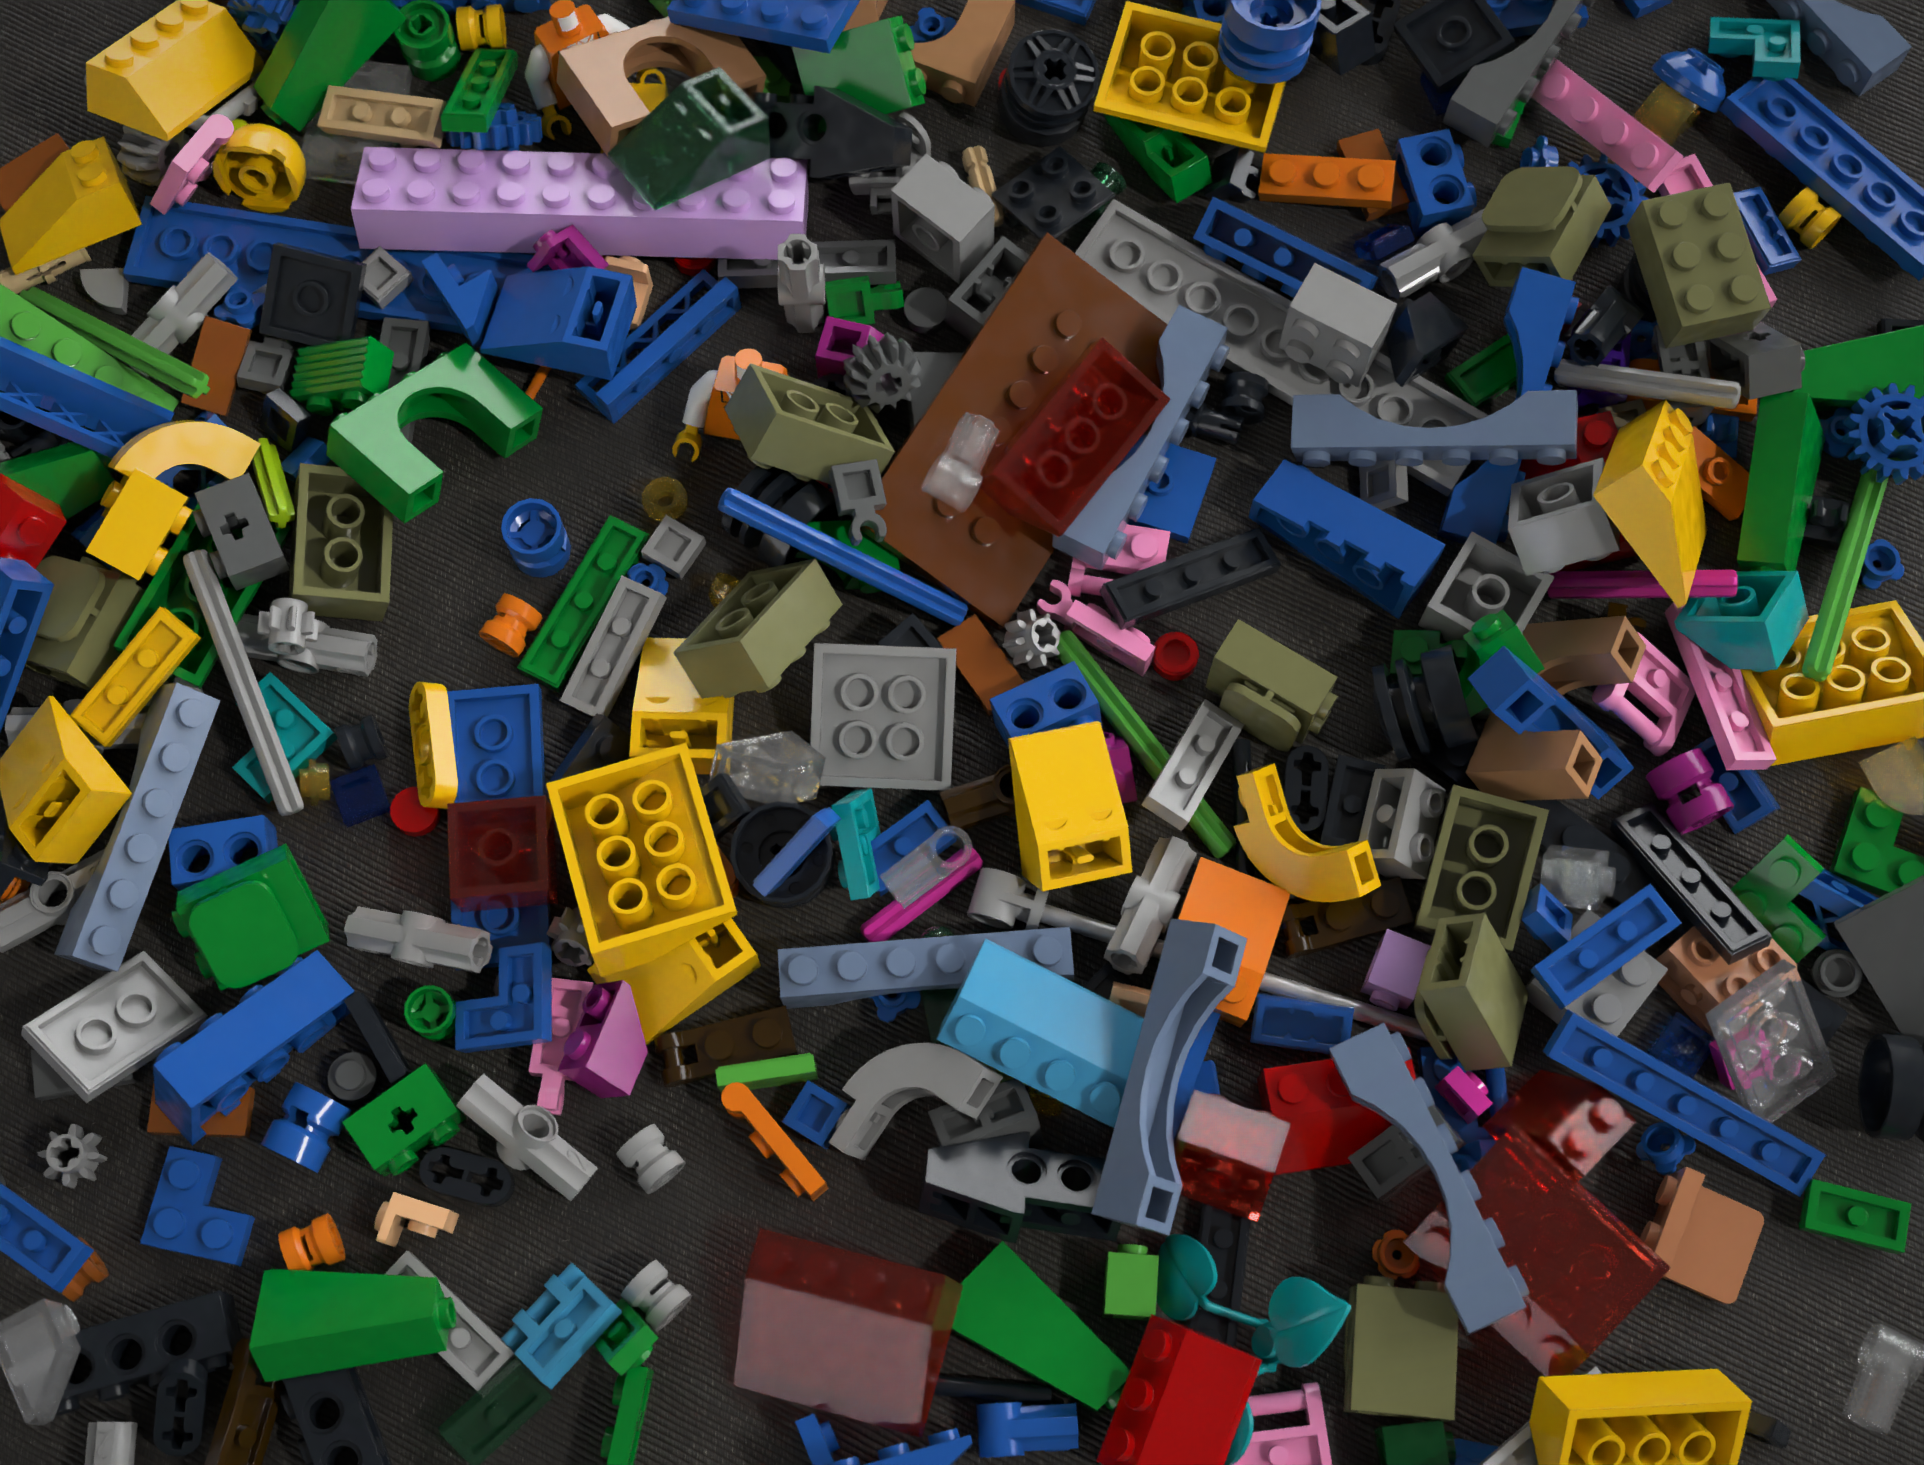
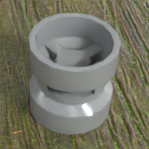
(652, 1161)
(656, 1295)

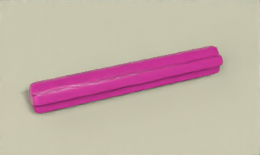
(1637, 584)

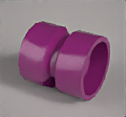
(1681, 777)

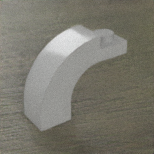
(905, 1075)

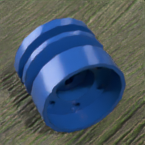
(1267, 38)

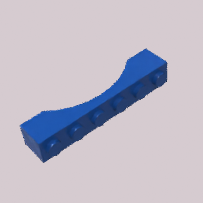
(1534, 323)

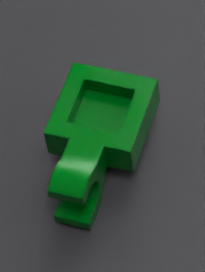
(856, 301)
(1410, 644)

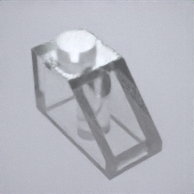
(771, 767)
(39, 1357)

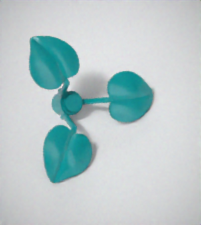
(1300, 1314)

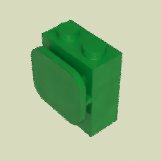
(868, 64)
(251, 919)

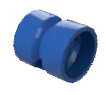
(536, 537)
(306, 1127)

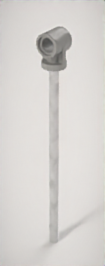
(1001, 899)

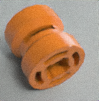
(509, 627)
(312, 1244)

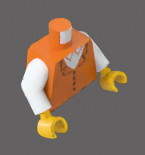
(567, 28)
(710, 396)

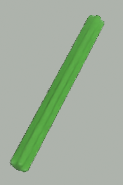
(122, 345)
(1844, 577)
(1140, 738)

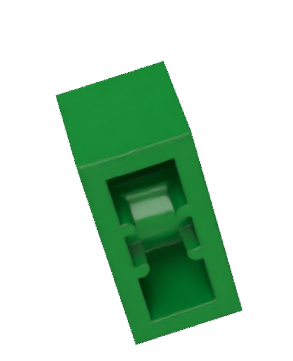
(380, 1124)

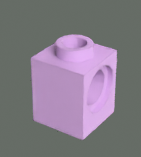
(1395, 971)

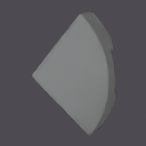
(107, 288)

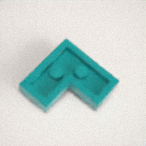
(1770, 41)
(298, 729)
(855, 833)

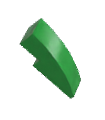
(1165, 156)

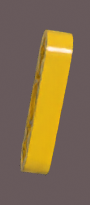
(433, 745)

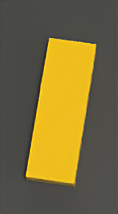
(135, 677)

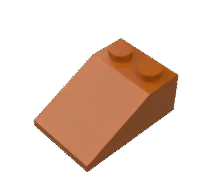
(1246, 908)

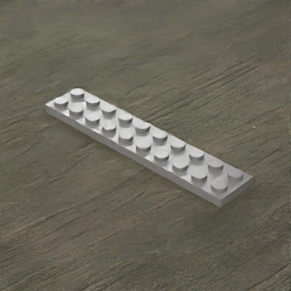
(1170, 272)

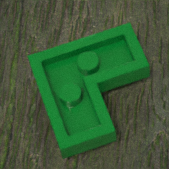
(1866, 847)
(1769, 892)

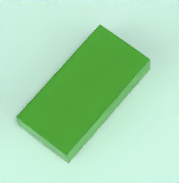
(769, 1072)

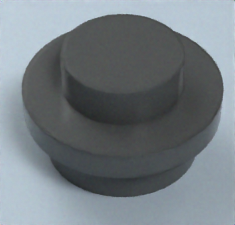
(1836, 973)
(352, 1077)

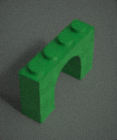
(453, 387)

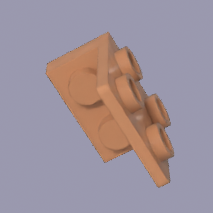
(1702, 979)

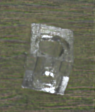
(1578, 876)

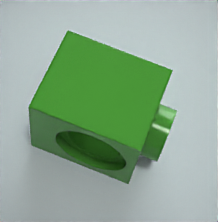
(1130, 1283)

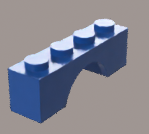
(1533, 705)

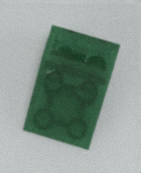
(693, 140)

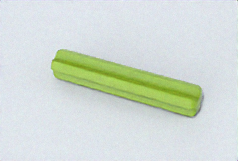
(273, 484)

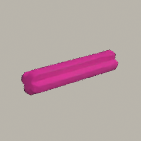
(894, 917)

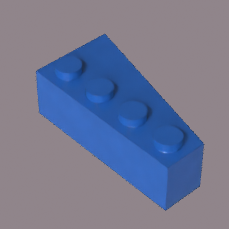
(1347, 536)
(248, 1043)

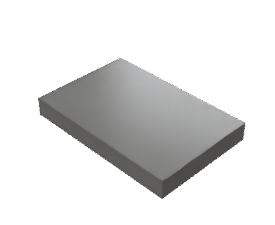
(114, 1026)

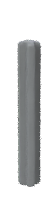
(1649, 384)

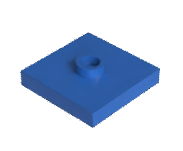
(1179, 493)

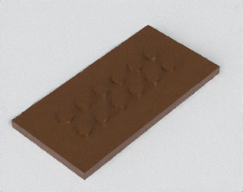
(1009, 368)

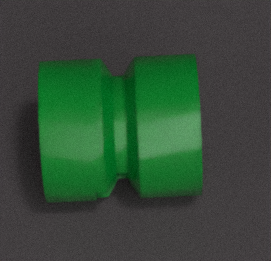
(428, 41)

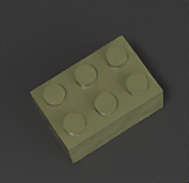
(1698, 265)
(803, 426)
(339, 546)
(758, 630)
(1482, 862)

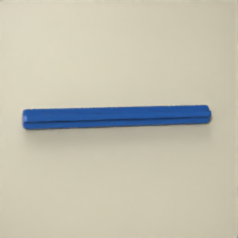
(842, 556)

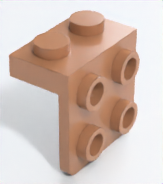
(1702, 1236)

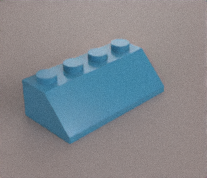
(1044, 1031)

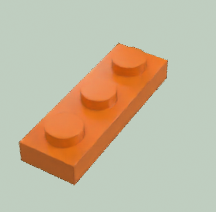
(1327, 180)

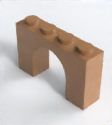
(964, 57)
(597, 71)
(1557, 762)

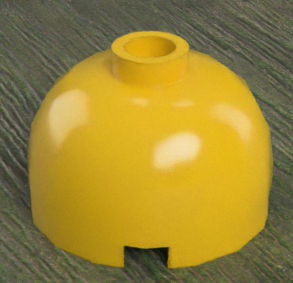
(261, 167)

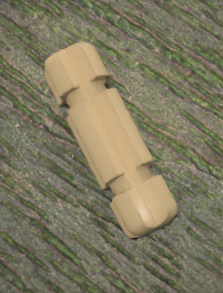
(981, 176)

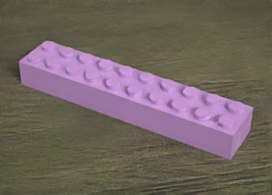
(515, 197)

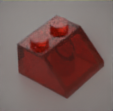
(1566, 1118)

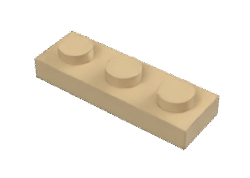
(382, 116)

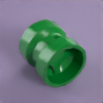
(428, 1005)

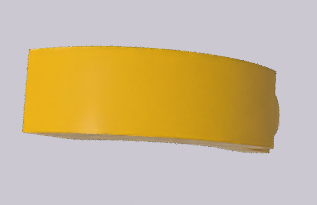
(181, 443)
(1291, 857)

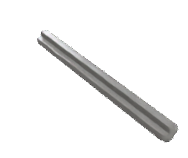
(243, 682)

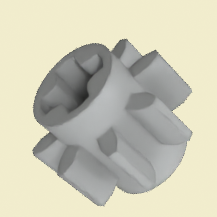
(288, 626)
(1031, 639)
(570, 939)
(76, 1167)

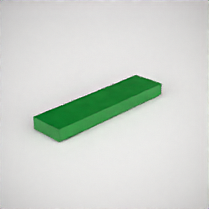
(479, 91)
(582, 603)

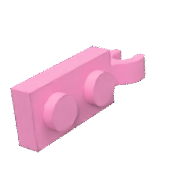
(1095, 628)
(546, 1057)

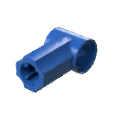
(1015, 1429)

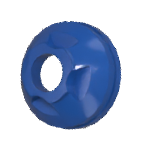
(1693, 77)

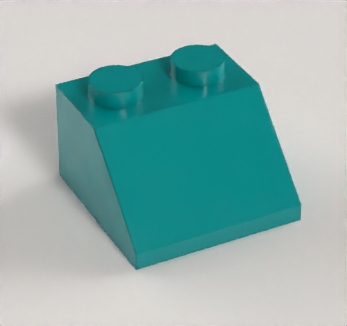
(1753, 626)

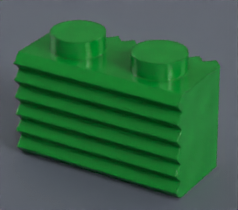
(341, 374)

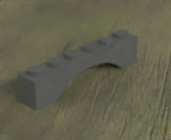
(1493, 89)

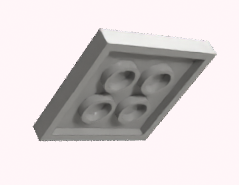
(884, 715)

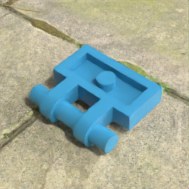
(560, 1325)

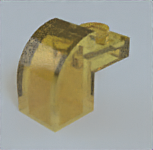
(1667, 113)
(1898, 776)

